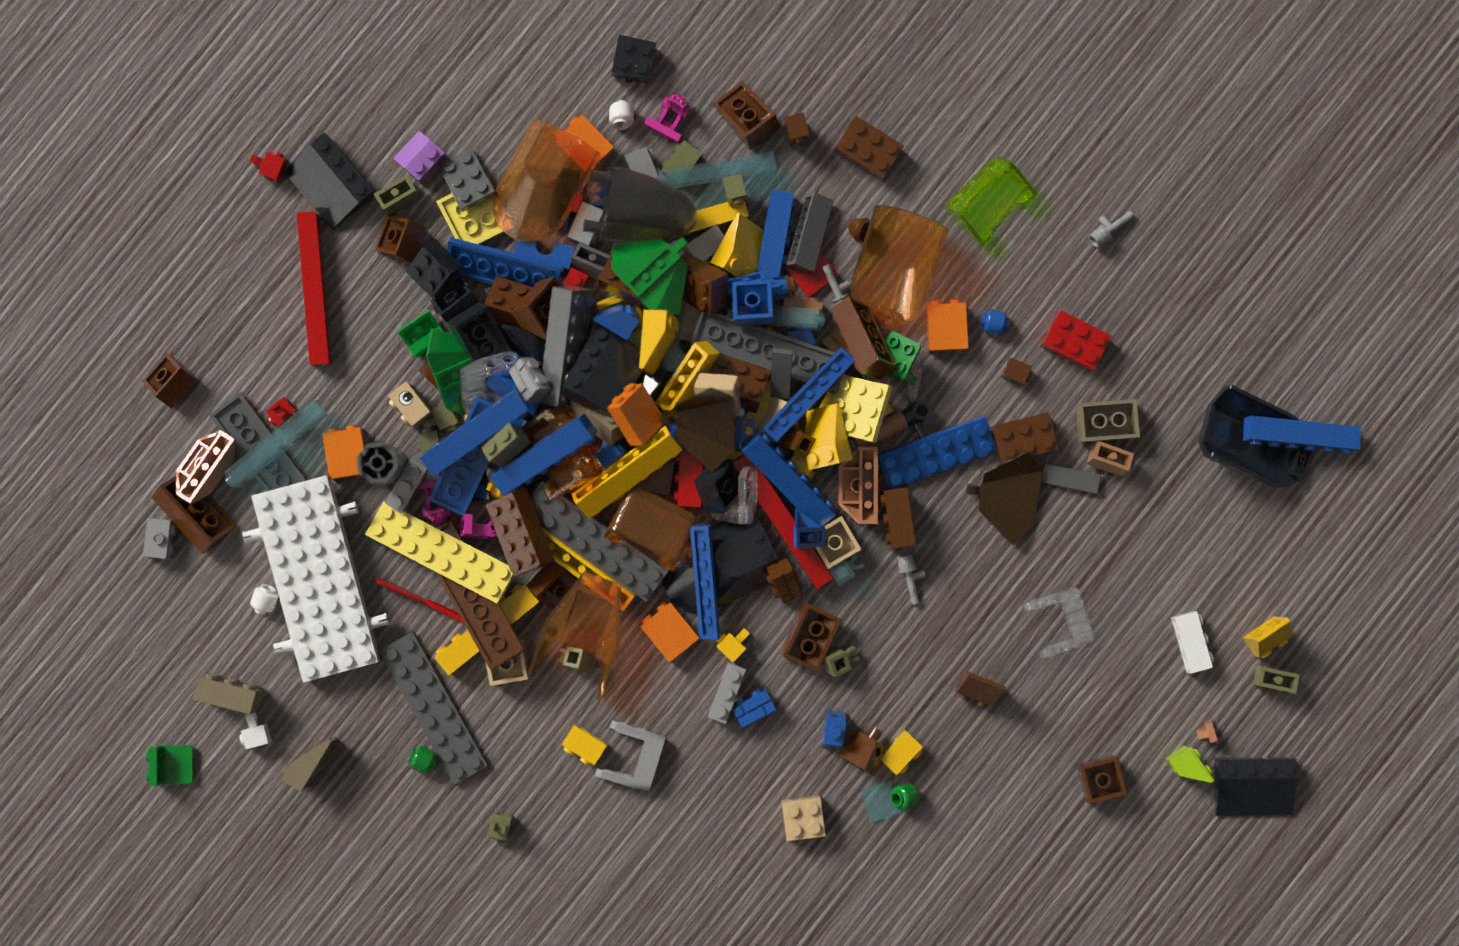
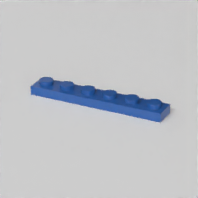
(808, 395)
(705, 581)

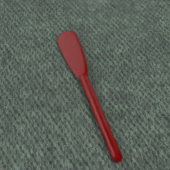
(429, 603)

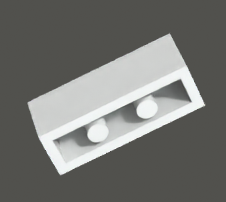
(1192, 642)

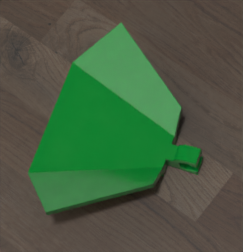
(653, 272)
(446, 360)

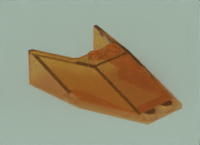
(588, 620)

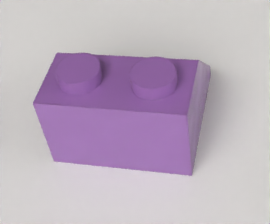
(420, 157)

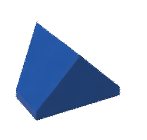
(807, 531)

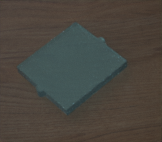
(878, 801)

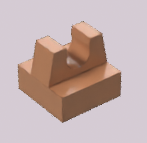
(1207, 732)

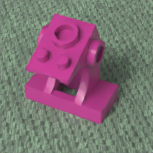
(676, 104)
(434, 515)
(470, 529)

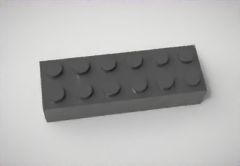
(565, 337)

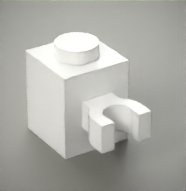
(256, 734)

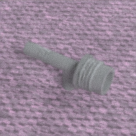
(1102, 233)
(837, 289)
(907, 565)

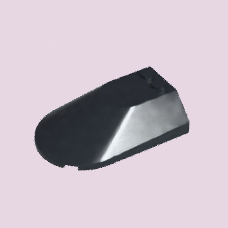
(1223, 440)
(740, 564)

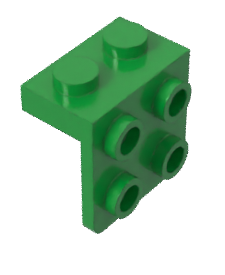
(417, 333)
(904, 354)
(169, 764)

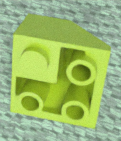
(1187, 764)

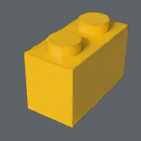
(584, 745)
(901, 752)

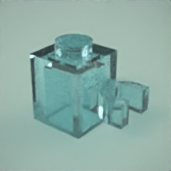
(844, 571)

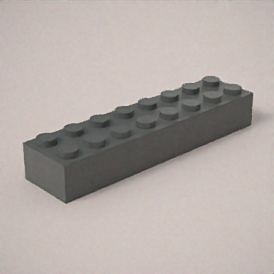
(624, 561)

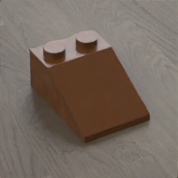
(747, 115)
(979, 688)

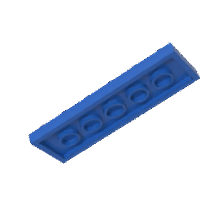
(486, 263)
(937, 452)
(457, 486)

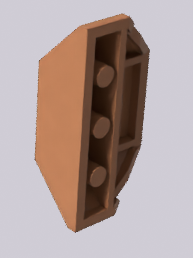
(204, 466)
(860, 485)

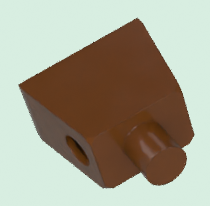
(864, 751)

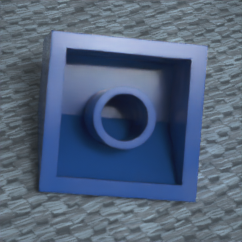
(752, 303)
(618, 319)

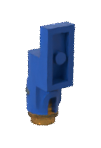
(781, 286)

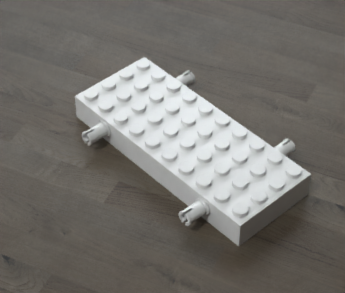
(316, 578)

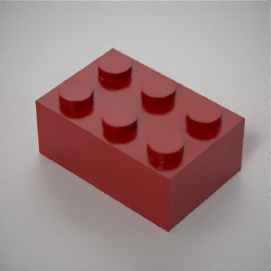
(1075, 340)
(689, 470)

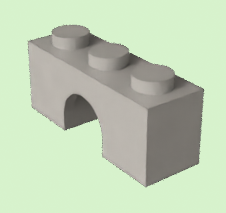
(406, 486)
(726, 692)

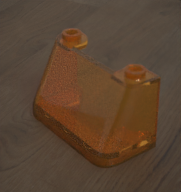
(574, 469)
(651, 524)

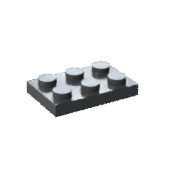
(466, 179)

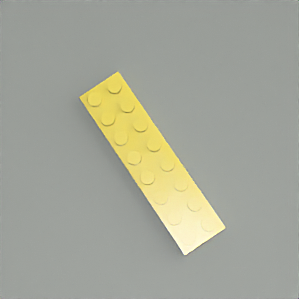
(441, 553)

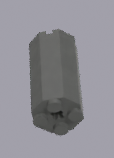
(381, 463)

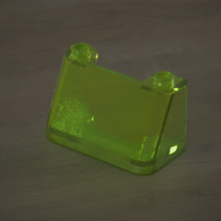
(990, 198)

